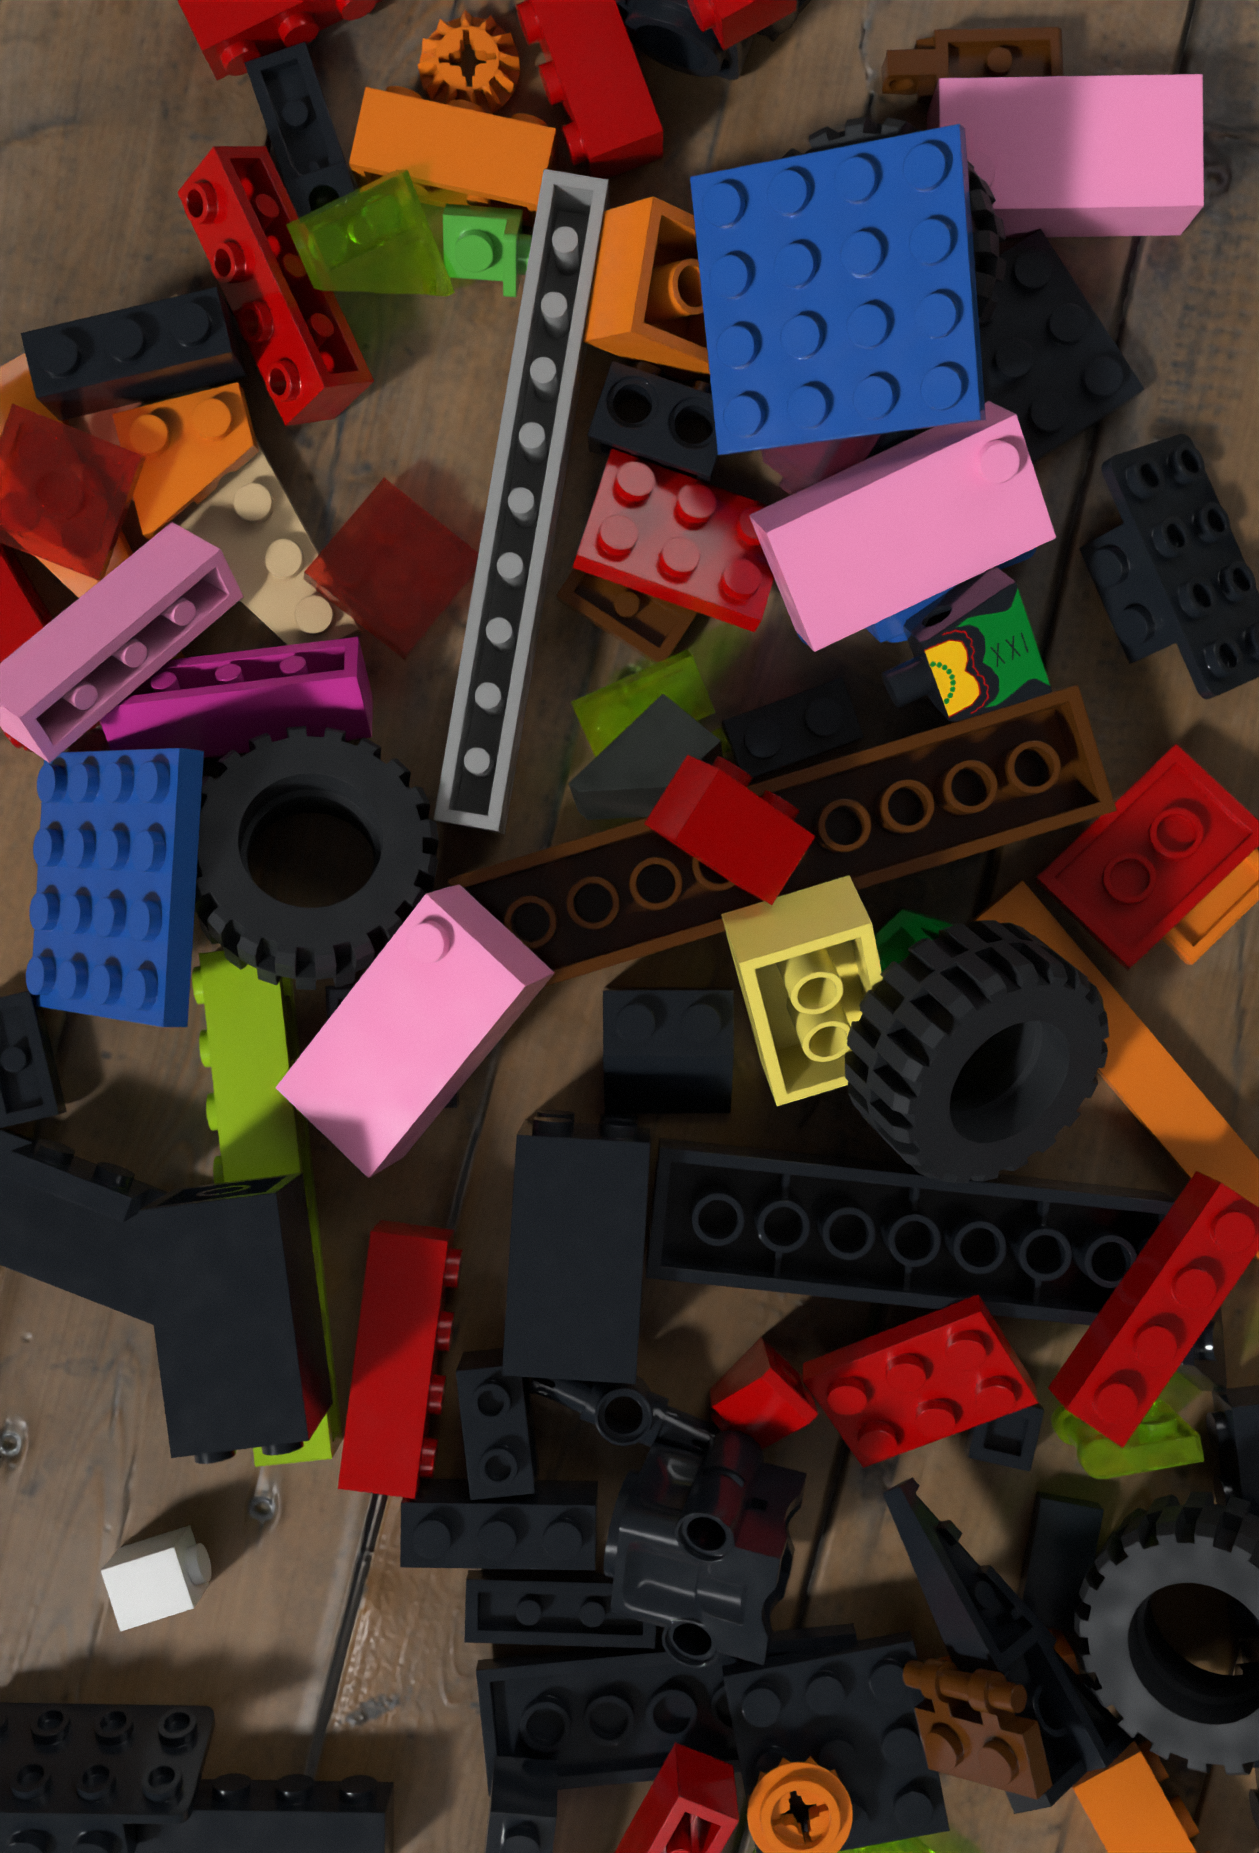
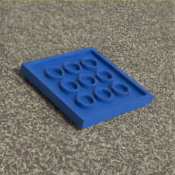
(840, 292)
(117, 884)

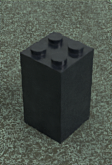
(577, 1248)
(236, 1317)

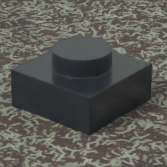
(1007, 1439)

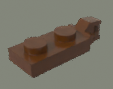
(972, 55)

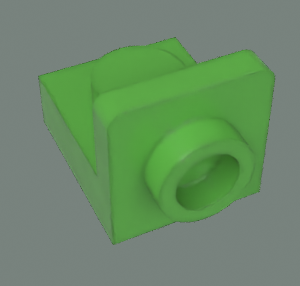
(486, 244)

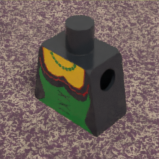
(971, 651)

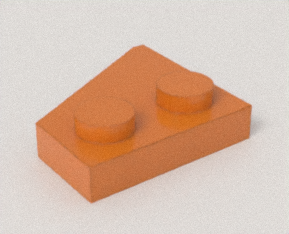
(186, 449)

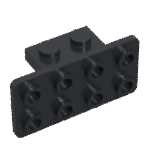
(1176, 567)
(74, 1223)
(92, 1771)

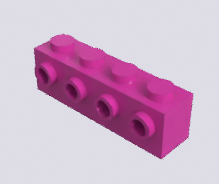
(235, 696)

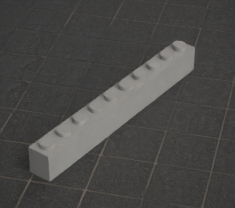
(522, 505)

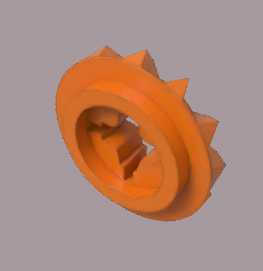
(493, 80)
(828, 1819)

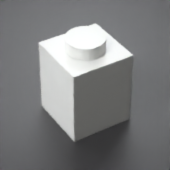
(156, 1577)

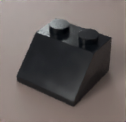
(668, 1049)

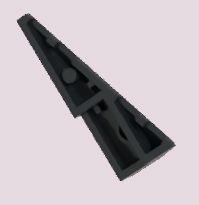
(996, 1631)

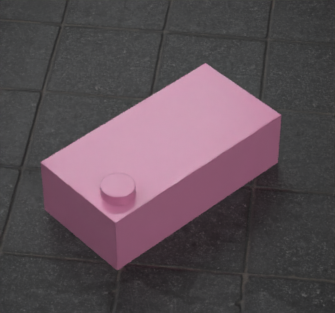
(1083, 150)
(904, 526)
(414, 1028)

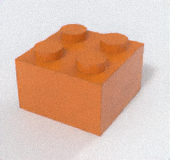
(649, 289)

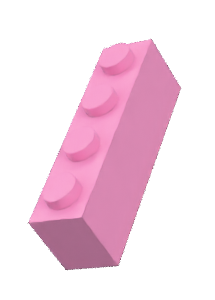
(113, 639)

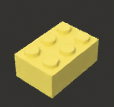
(803, 982)

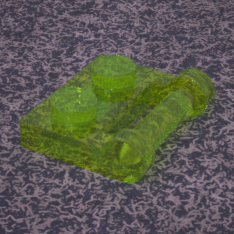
(1156, 1444)

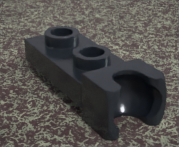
(300, 128)

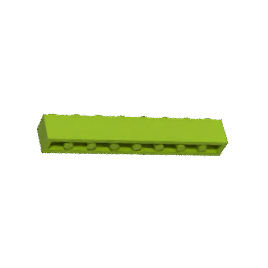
(261, 1134)

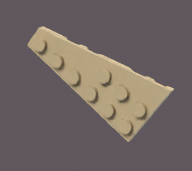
(259, 538)

